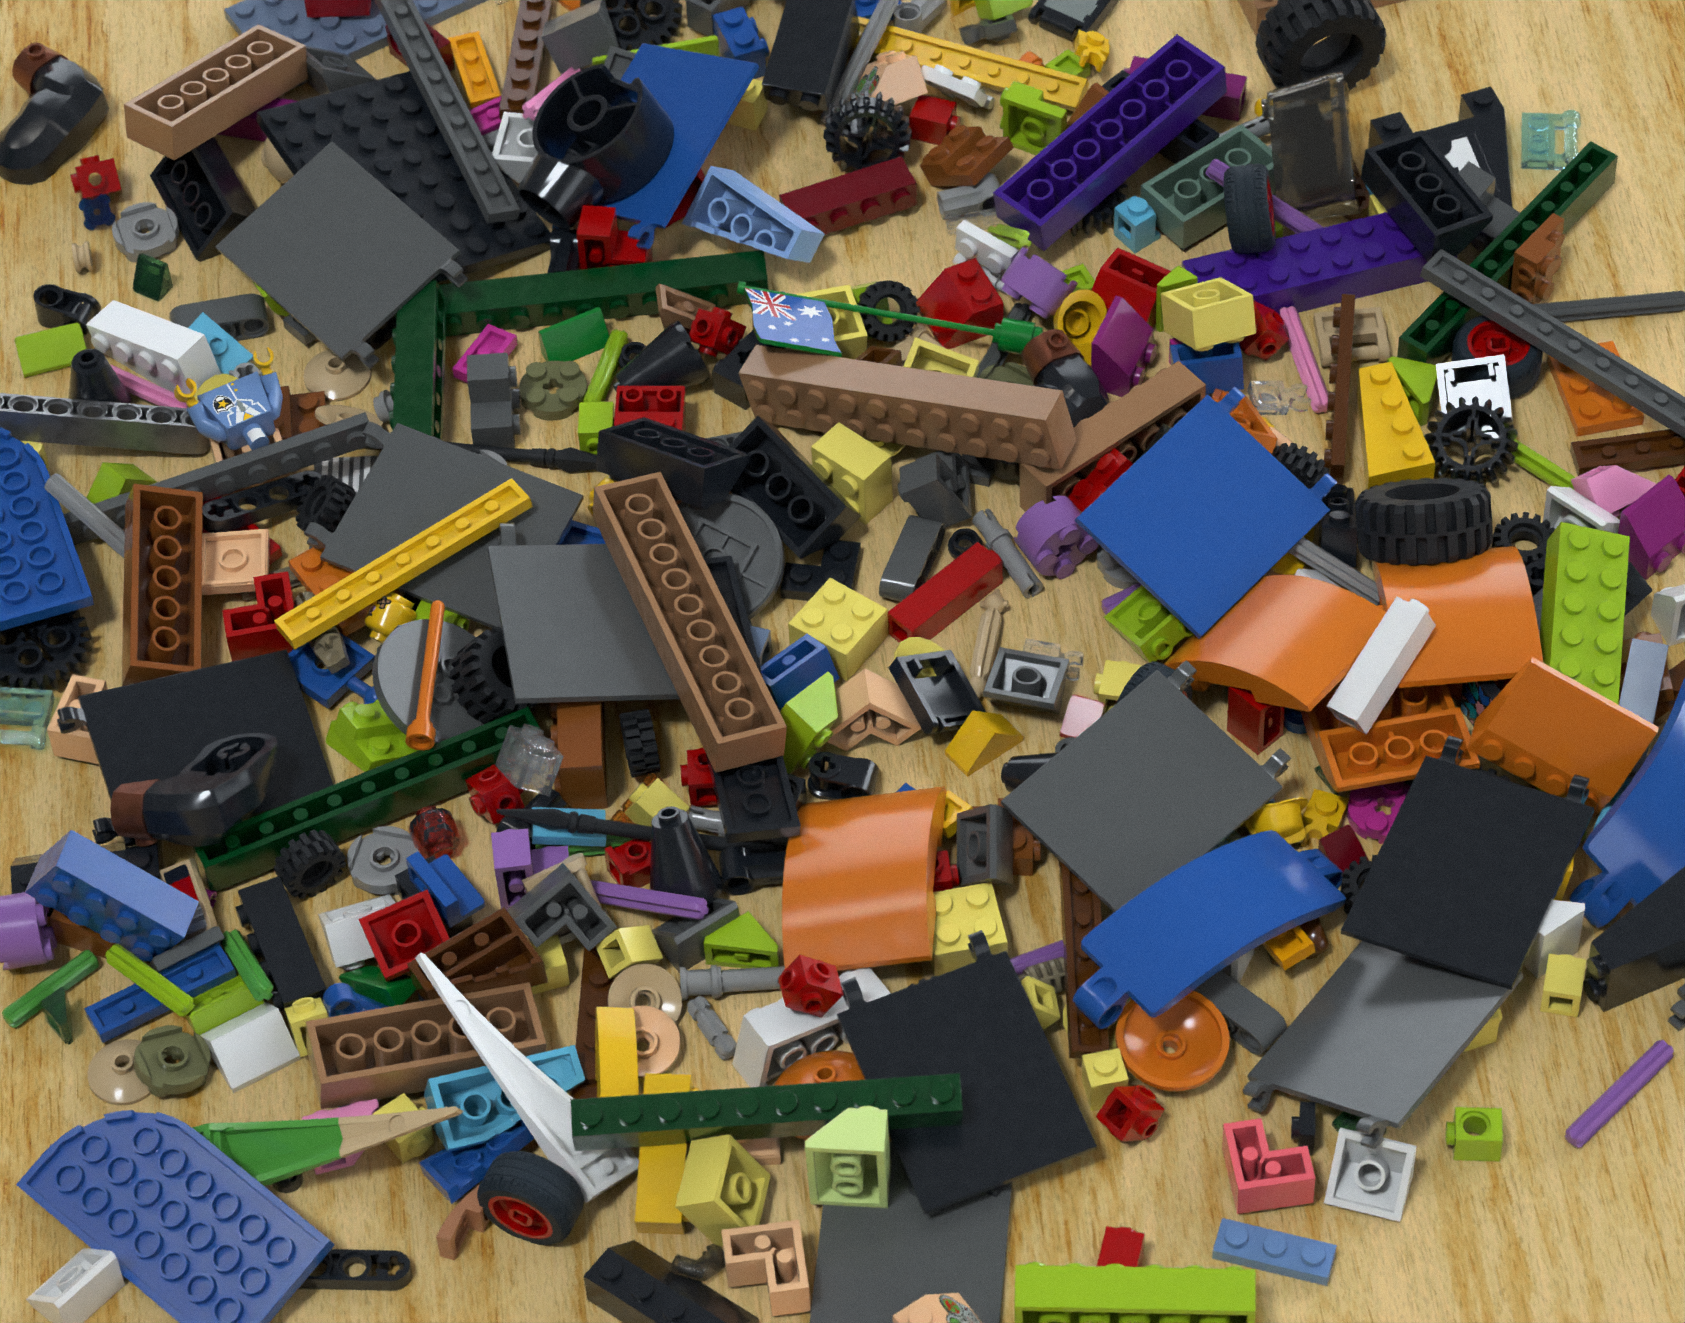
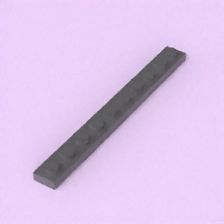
(449, 110)
(1557, 340)
(245, 469)

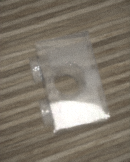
(529, 759)

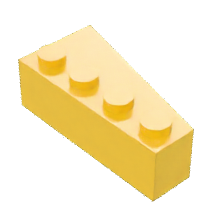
(1389, 430)
(661, 1169)

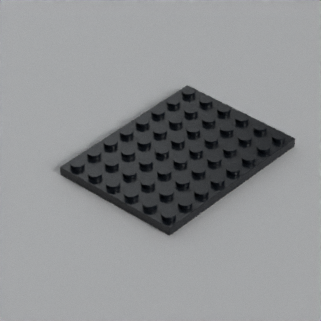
(399, 143)

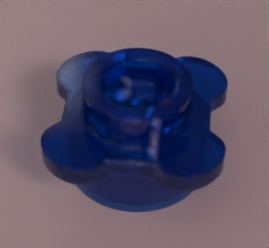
(102, 203)

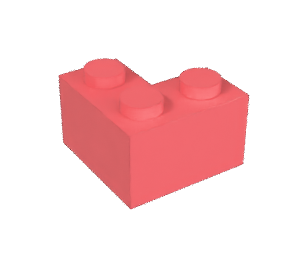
(1265, 1177)

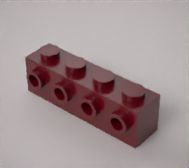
(855, 196)

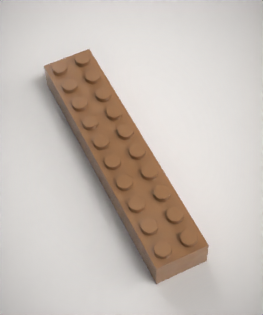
(910, 406)
(689, 622)

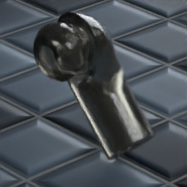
(700, 1269)

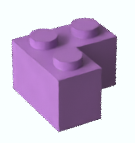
(517, 861)

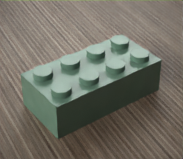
(1190, 202)

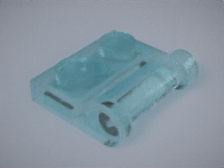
(1539, 139)
(25, 708)

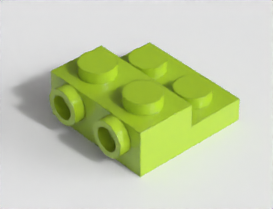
(1028, 119)
(1147, 625)
(370, 734)

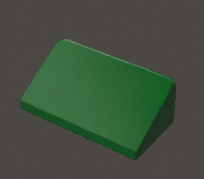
(574, 337)
(371, 983)

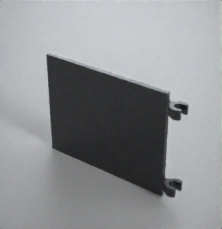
(165, 723)
(1469, 869)
(1012, 1088)

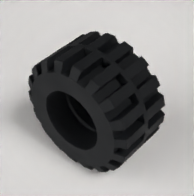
(477, 682)

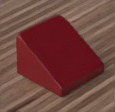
(1342, 847)

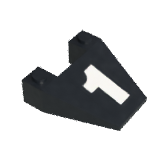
(1475, 137)

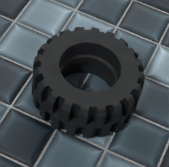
(1294, 26)
(1424, 521)

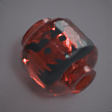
(434, 832)

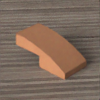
(465, 1216)

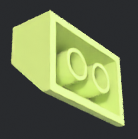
(850, 1160)

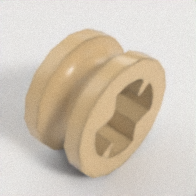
(82, 256)

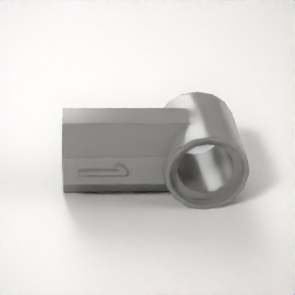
(917, 14)
(968, 198)

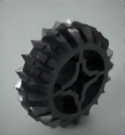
(854, 121)
(1484, 442)

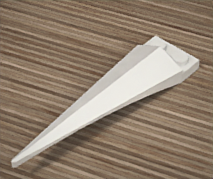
(534, 1096)

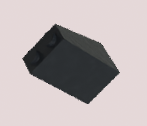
(810, 52)
(1640, 948)

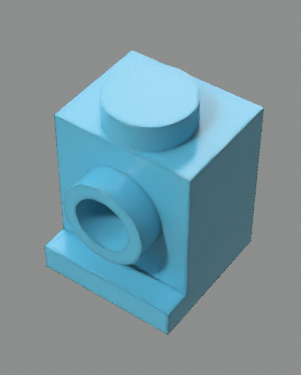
(1140, 219)

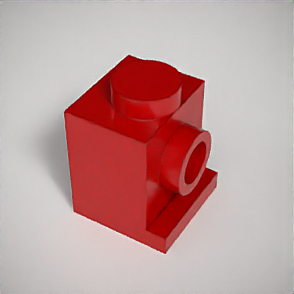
(630, 863)

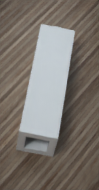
(1382, 664)

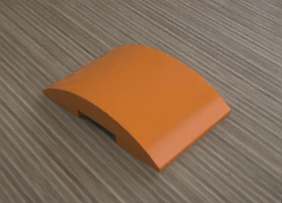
(1480, 615)
(1283, 641)
(1406, 731)
(863, 880)

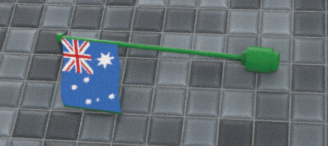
(807, 325)

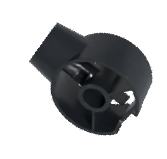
(594, 145)

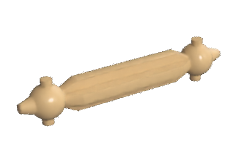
(986, 640)

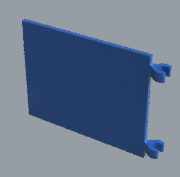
(699, 98)
(1204, 514)

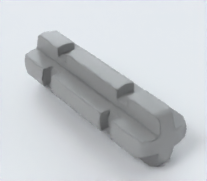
(712, 1027)

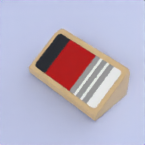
(187, 879)

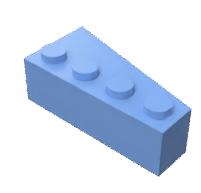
(747, 215)

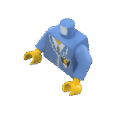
(238, 411)

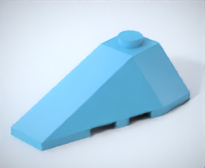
(483, 1101)

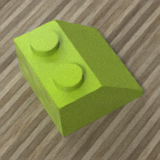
(809, 722)

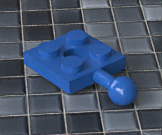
(329, 687)

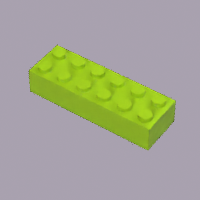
(1585, 606)
(1133, 1294)

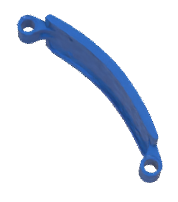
(1643, 832)
(1202, 922)

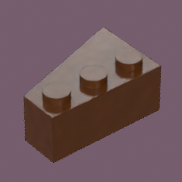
(483, 958)

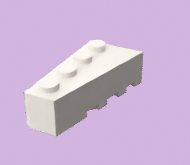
(153, 346)
(779, 1036)

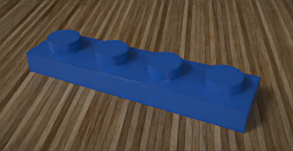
(136, 1006)

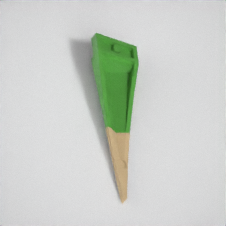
(290, 1147)

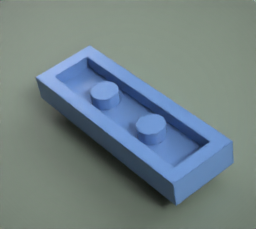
(1274, 1251)

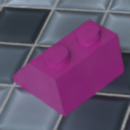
(1122, 348)
(1655, 527)

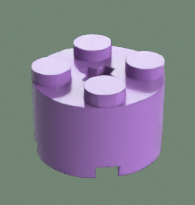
(1036, 282)
(1053, 537)
(24, 932)

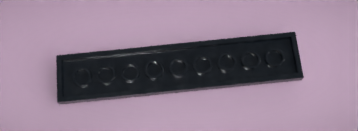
(755, 797)

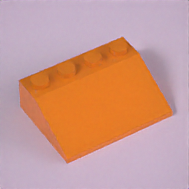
(1557, 728)

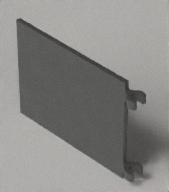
(339, 252)
(421, 483)
(572, 625)
(1143, 791)
(1376, 1038)
(891, 1256)

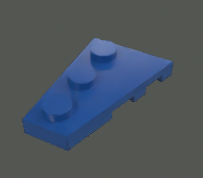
(464, 1168)

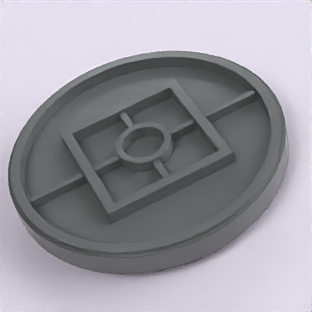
(750, 537)
(399, 673)

